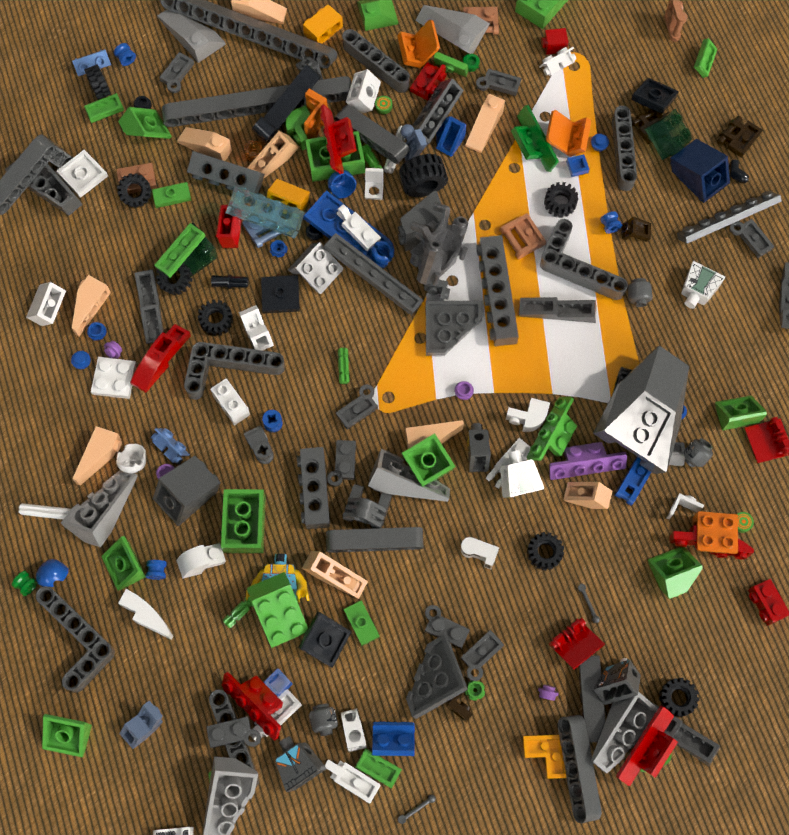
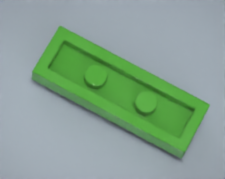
(180, 250)

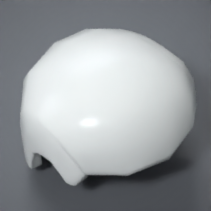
(132, 458)

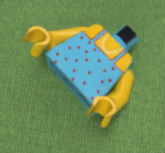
(294, 576)

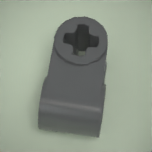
(258, 443)

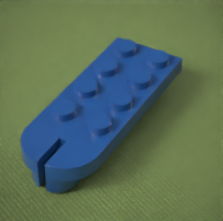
(324, 218)

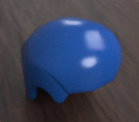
(342, 184)
(51, 571)

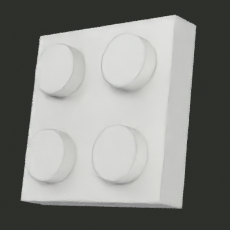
(82, 173)
(113, 377)

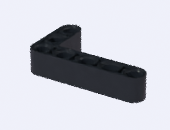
(267, 127)

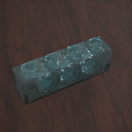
(270, 219)

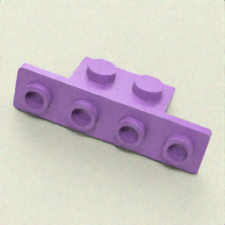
(586, 460)

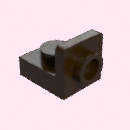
(636, 228)
(461, 710)

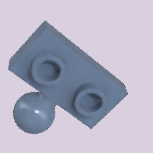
(415, 140)

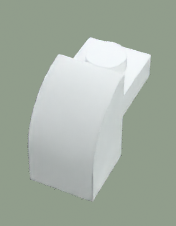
(255, 328)
(532, 418)
(199, 558)

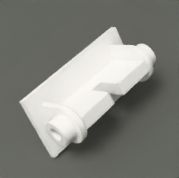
(551, 63)

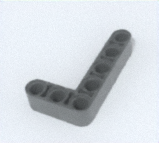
(28, 167)
(577, 266)
(227, 361)
(80, 634)

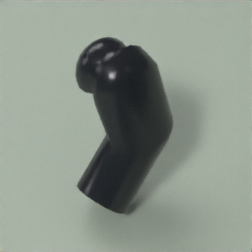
(736, 173)

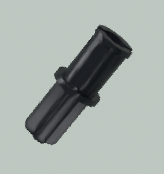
(229, 281)

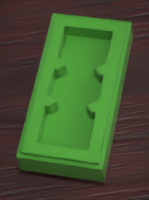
(705, 58)
(452, 64)
(104, 108)
(171, 195)
(361, 623)
(378, 768)

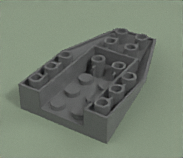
(647, 410)

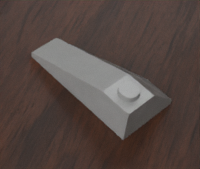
(457, 27)
(194, 36)
(396, 478)
(99, 513)
(622, 730)
(229, 791)

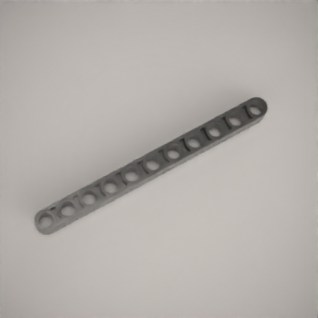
(256, 28)
(245, 103)

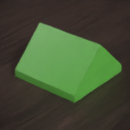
(739, 412)
(123, 564)
(65, 735)

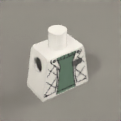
(700, 284)
(519, 476)

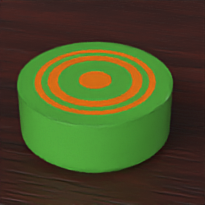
(383, 105)
(745, 522)

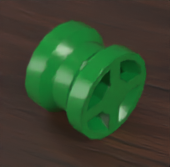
(24, 583)

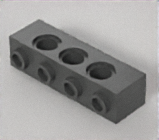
(437, 108)
(198, 166)
(320, 517)

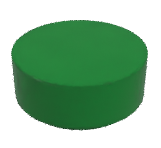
(473, 62)

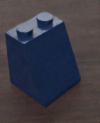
(701, 169)

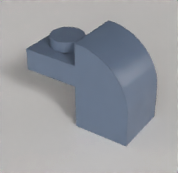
(142, 725)

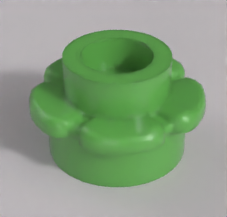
(480, 690)

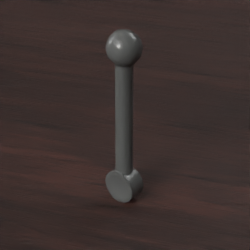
(581, 588)
(431, 799)

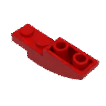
(157, 357)
(683, 539)

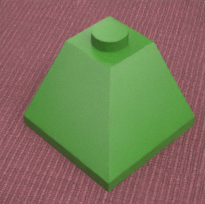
(377, 13)
(143, 123)
(428, 460)
(675, 571)

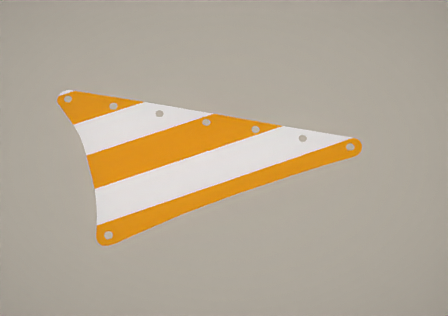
(549, 353)

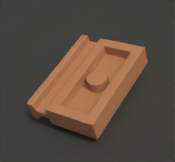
(145, 170)

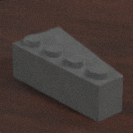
(54, 190)

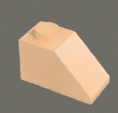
(588, 494)

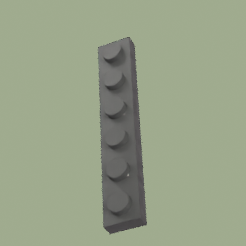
(728, 217)
(373, 274)

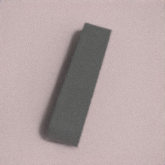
(375, 60)
(375, 135)
(624, 155)
(374, 539)
(222, 710)
(579, 769)

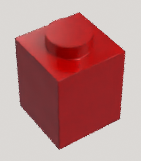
(554, 40)

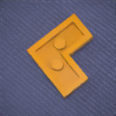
(548, 747)

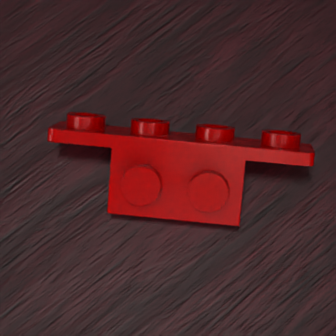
(339, 138)
(256, 701)
(650, 750)

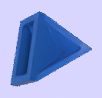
(450, 135)

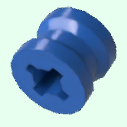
(124, 54)
(611, 222)
(272, 425)
(156, 569)

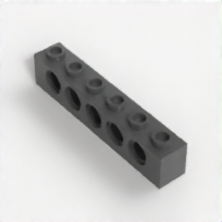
(494, 246)

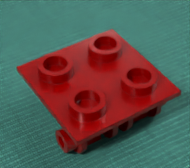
(768, 440)
(576, 643)

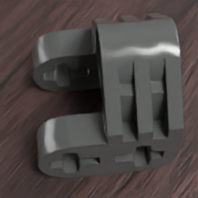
(365, 509)

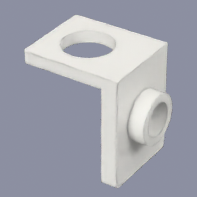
(374, 178)
(686, 501)

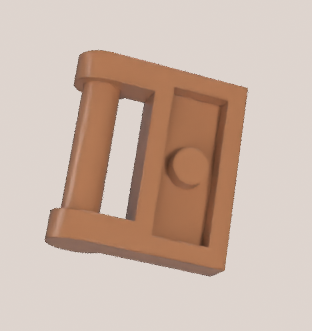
(489, 14)
(675, 19)
(527, 232)

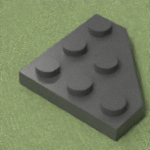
(449, 323)
(436, 678)

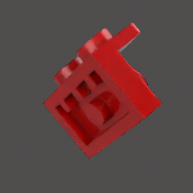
(428, 80)
(768, 602)

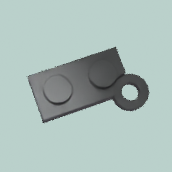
(176, 72)
(500, 82)
(753, 237)
(358, 408)
(344, 462)
(441, 626)
(481, 653)
(232, 732)

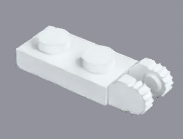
(518, 445)

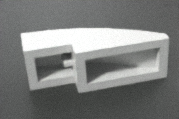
(144, 614)

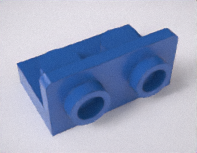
(393, 739)

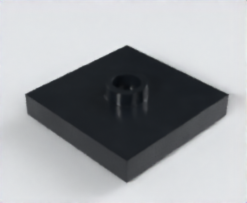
(655, 95)
(280, 294)
(324, 639)

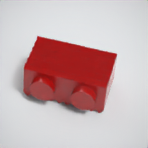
(228, 229)

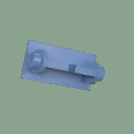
(100, 58)
(175, 448)

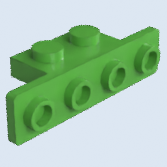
(555, 431)

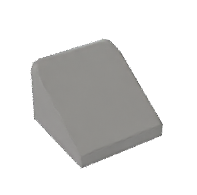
(677, 456)

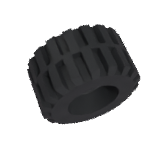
(423, 175)

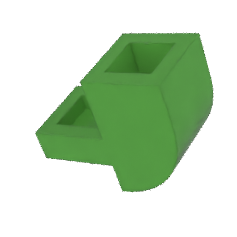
(295, 125)

